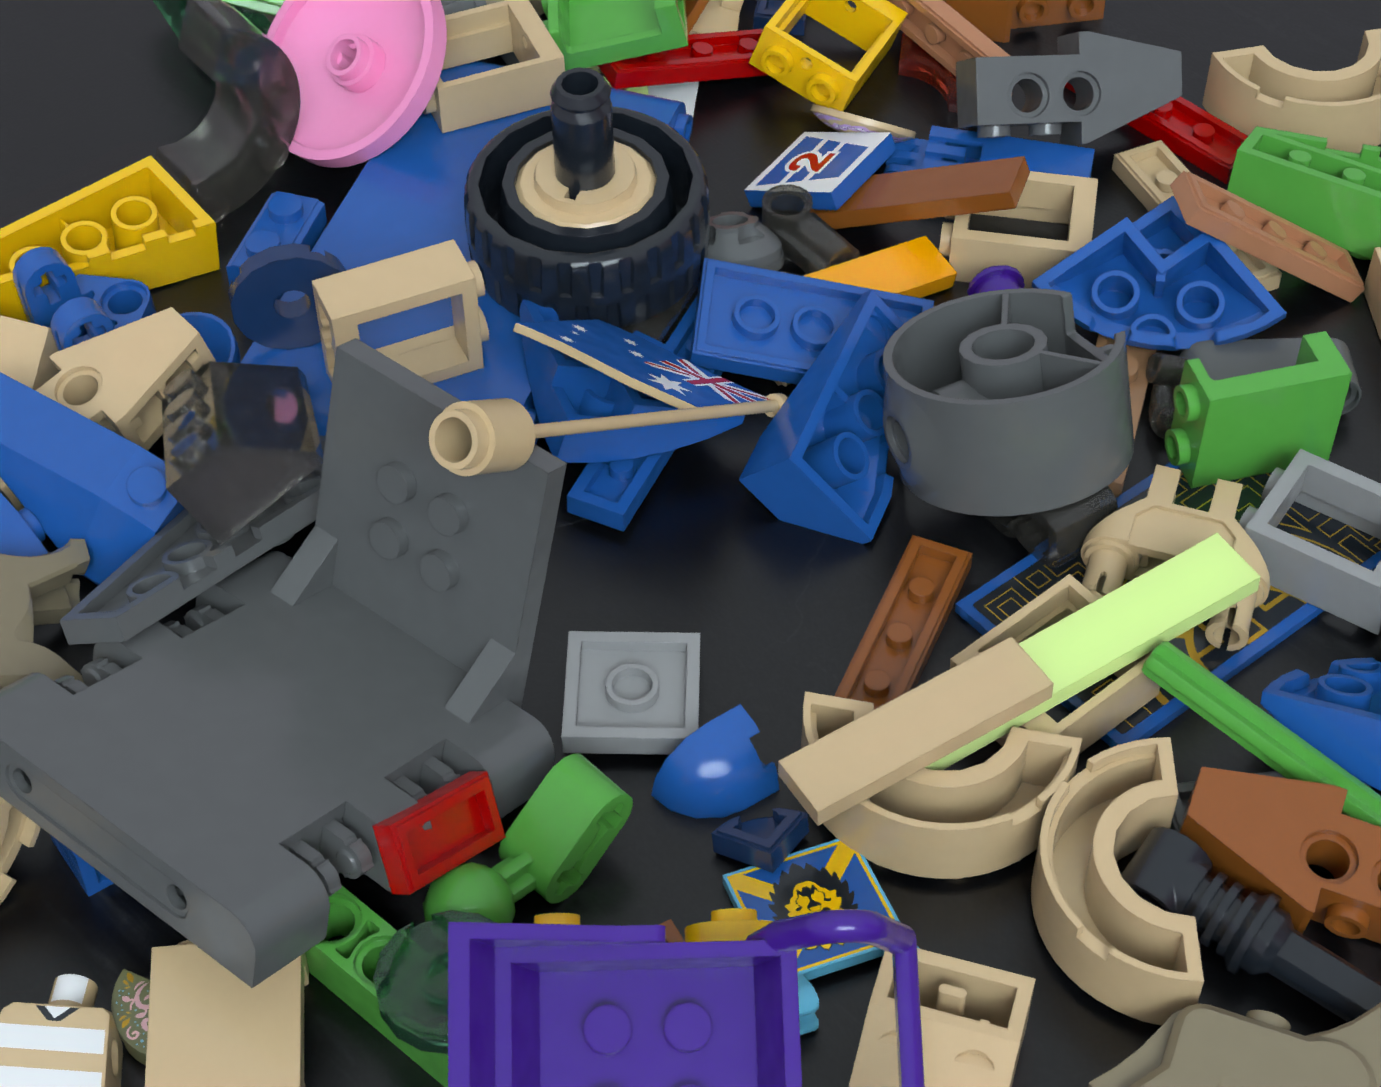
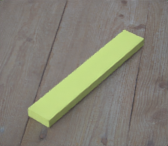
(1129, 625)

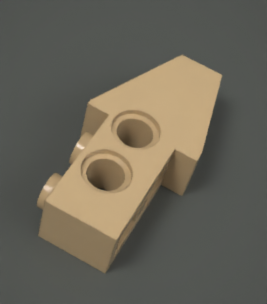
(123, 376)

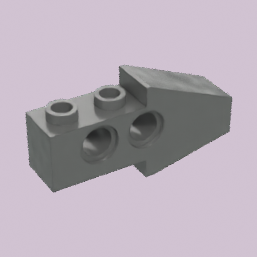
(1111, 79)

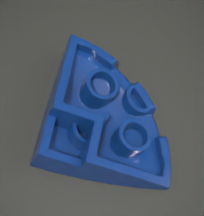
(1163, 285)
(574, 391)
(1335, 713)

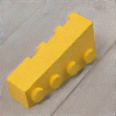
(120, 227)

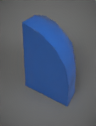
(716, 770)

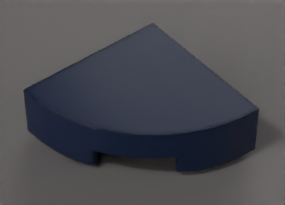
(763, 840)

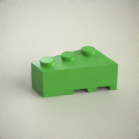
(1313, 186)

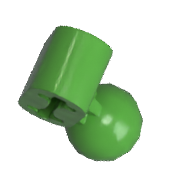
(545, 848)

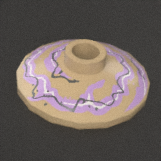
(848, 122)

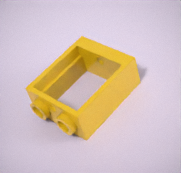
(825, 83)

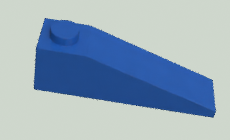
(827, 444)
(81, 478)

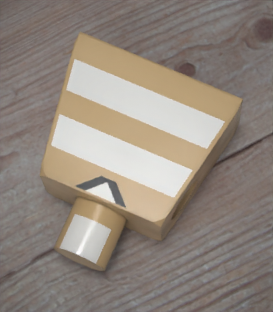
(61, 1040)

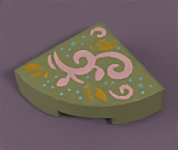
(130, 1012)

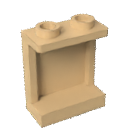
(218, 1029)

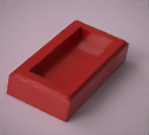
(462, 824)

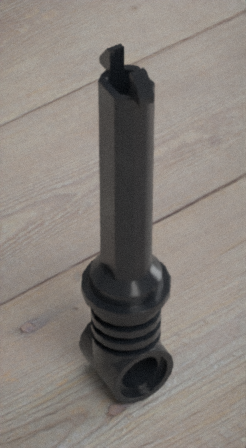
(1248, 930)

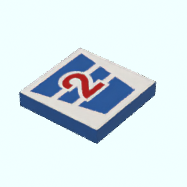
(826, 166)

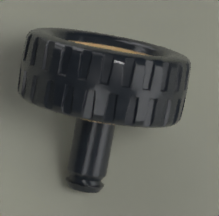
(588, 209)

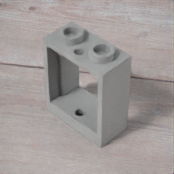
(1308, 569)

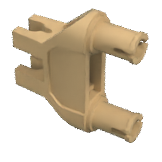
(1158, 530)

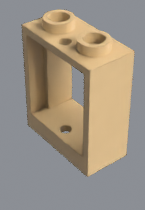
(501, 91)
(1044, 199)
(400, 285)
(1104, 709)

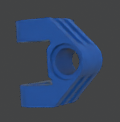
(78, 304)

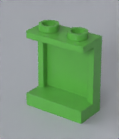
(614, 30)
(1259, 418)

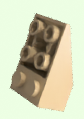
(968, 1021)

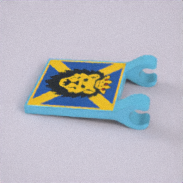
(810, 882)

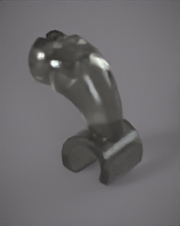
(1165, 374)

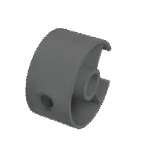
(1005, 404)

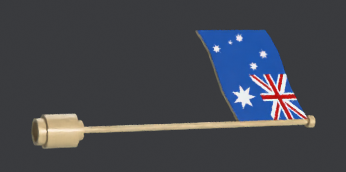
(501, 435)

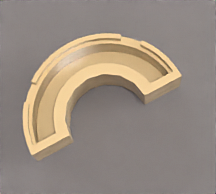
(1259, 90)
(950, 819)
(1087, 913)

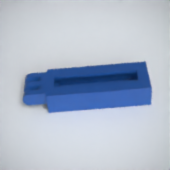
(959, 146)

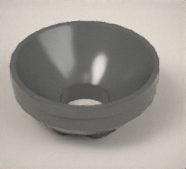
(744, 241)

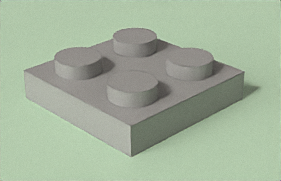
(630, 692)

